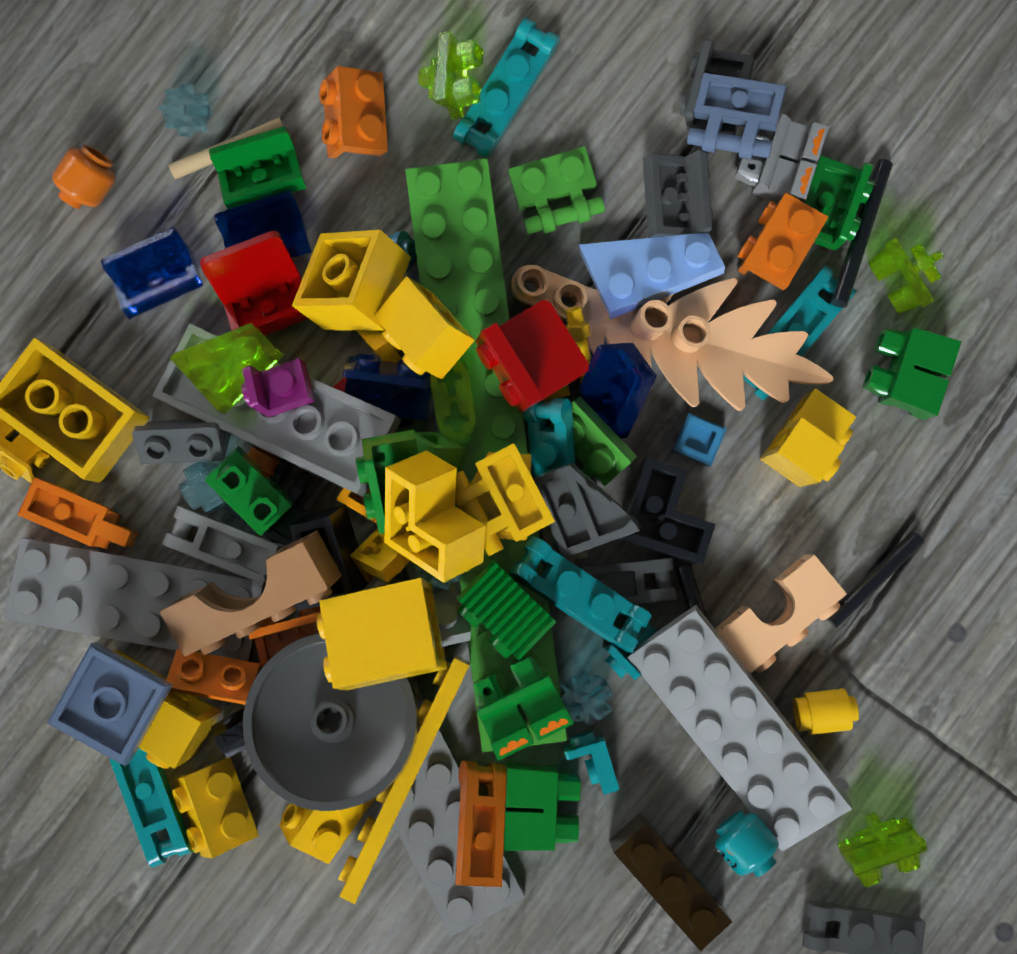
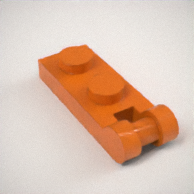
(481, 825)

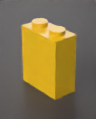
(381, 635)

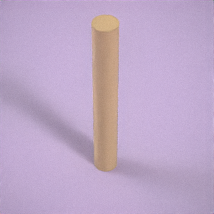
(202, 159)

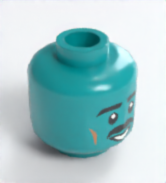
(746, 844)

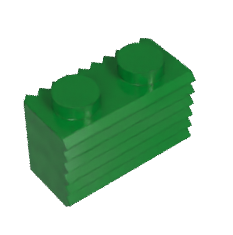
(505, 611)

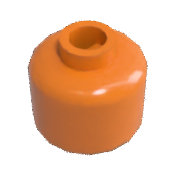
(84, 177)

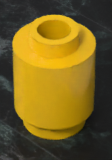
(825, 711)

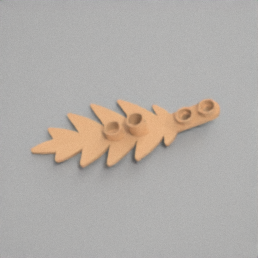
(684, 338)

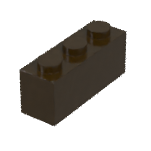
(670, 882)

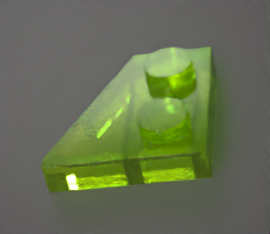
(218, 363)

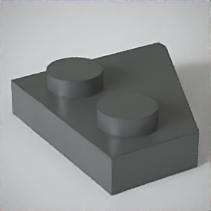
(582, 510)

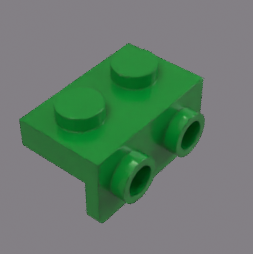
(257, 167)
(837, 194)
(377, 454)

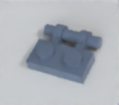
(738, 103)

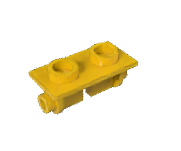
(20, 455)

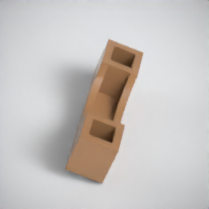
(293, 575)

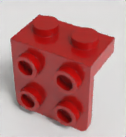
(256, 283)
(531, 355)

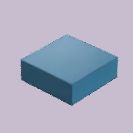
(699, 439)

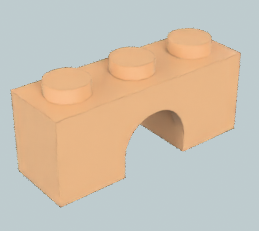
(808, 595)

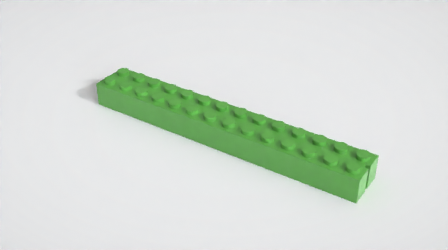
(464, 269)

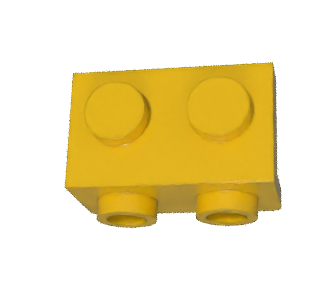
(214, 809)
(320, 832)

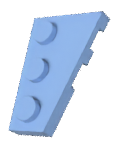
(649, 268)

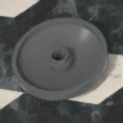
(323, 742)

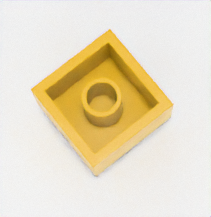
(350, 279)

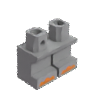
(790, 164)

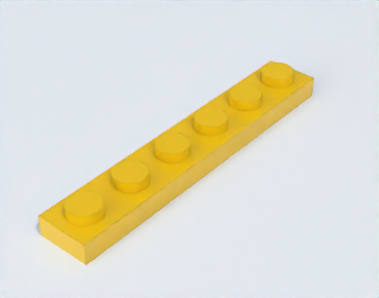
(376, 830)

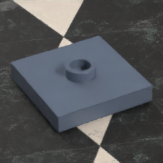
(110, 703)

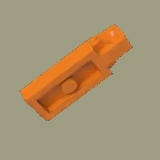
(74, 516)

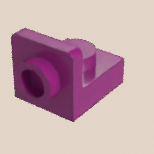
(277, 388)

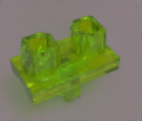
(448, 71)
(895, 259)
(880, 846)

